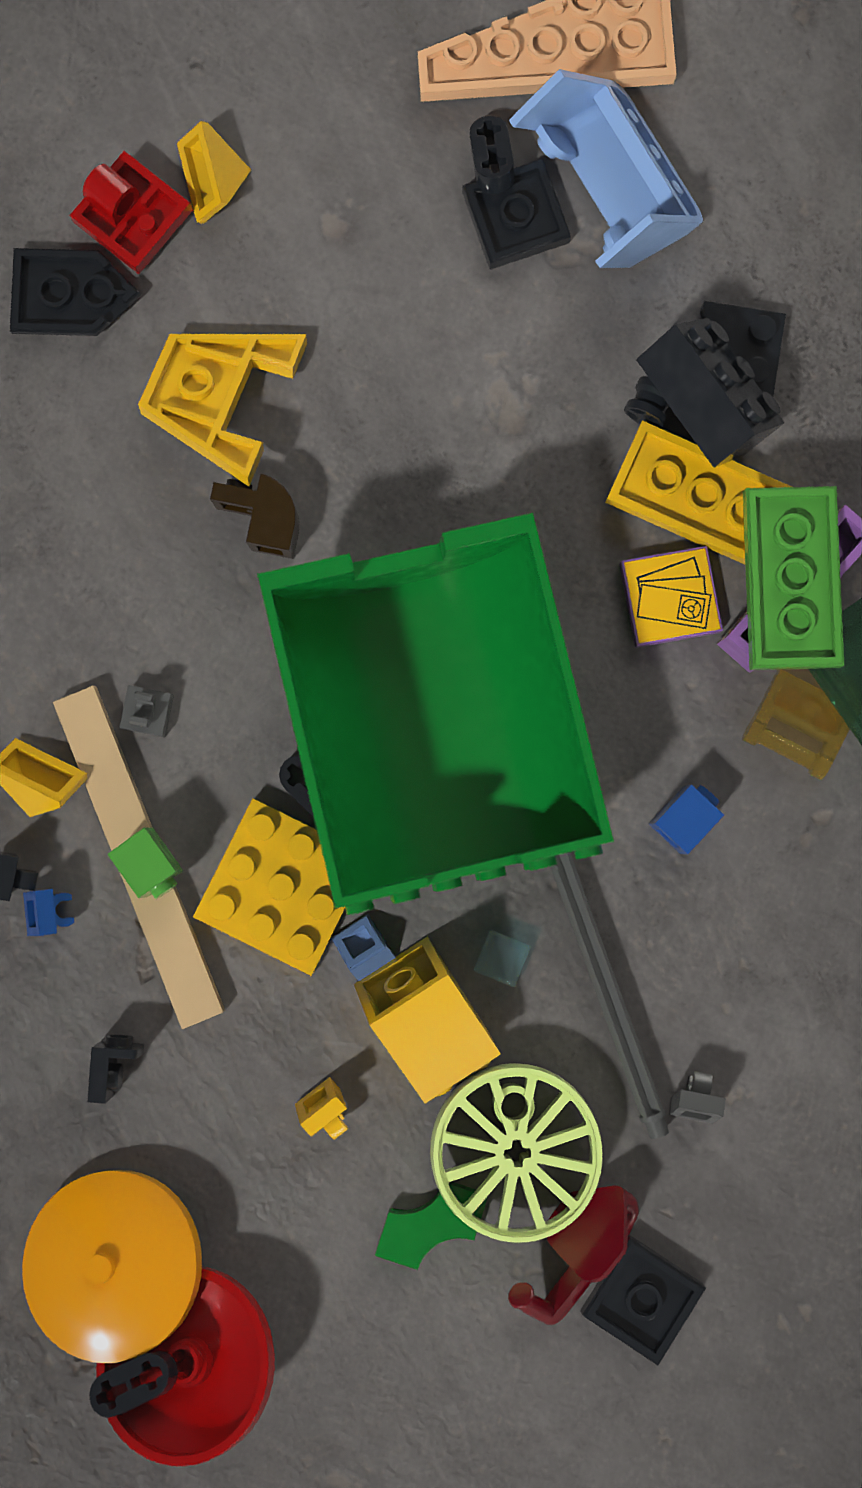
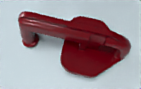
(589, 1246)

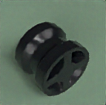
(647, 404)

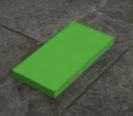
(793, 578)

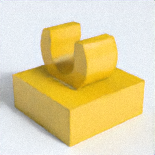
(323, 1109)

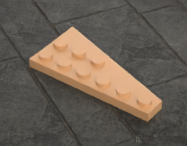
(519, 55)

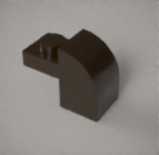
(273, 514)

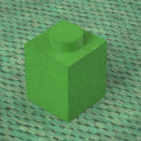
(146, 864)

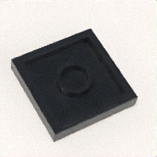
(519, 220)
(644, 1301)

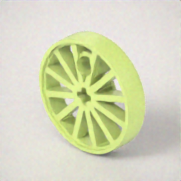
(529, 1137)

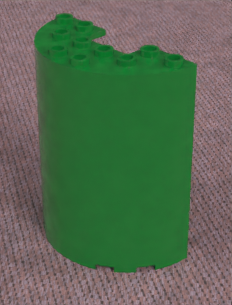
(435, 713)

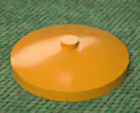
(111, 1266)

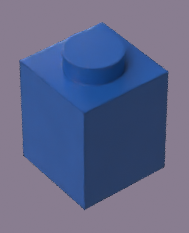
(687, 818)

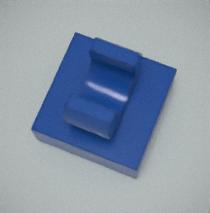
(41, 912)

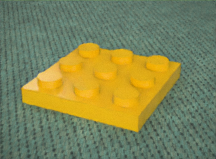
(273, 889)

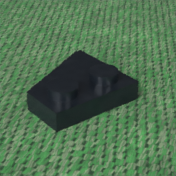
(753, 336)

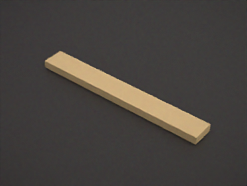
(122, 816)

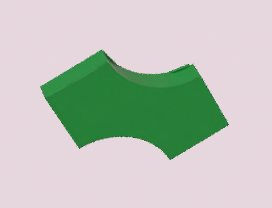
(414, 1232)

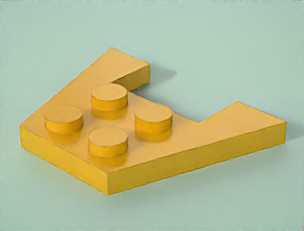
(201, 383)

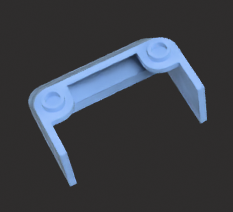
(617, 160)

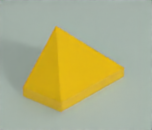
(210, 170)
(37, 779)

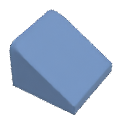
(363, 947)

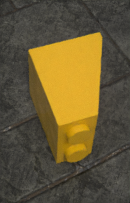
(425, 1021)

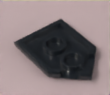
(66, 292)

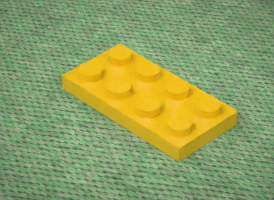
(680, 491)

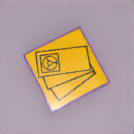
(671, 596)

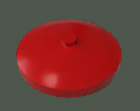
(221, 1381)

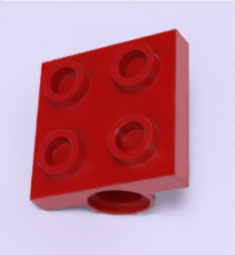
(129, 211)

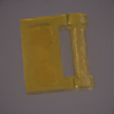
(805, 710)

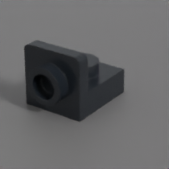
(105, 1072)

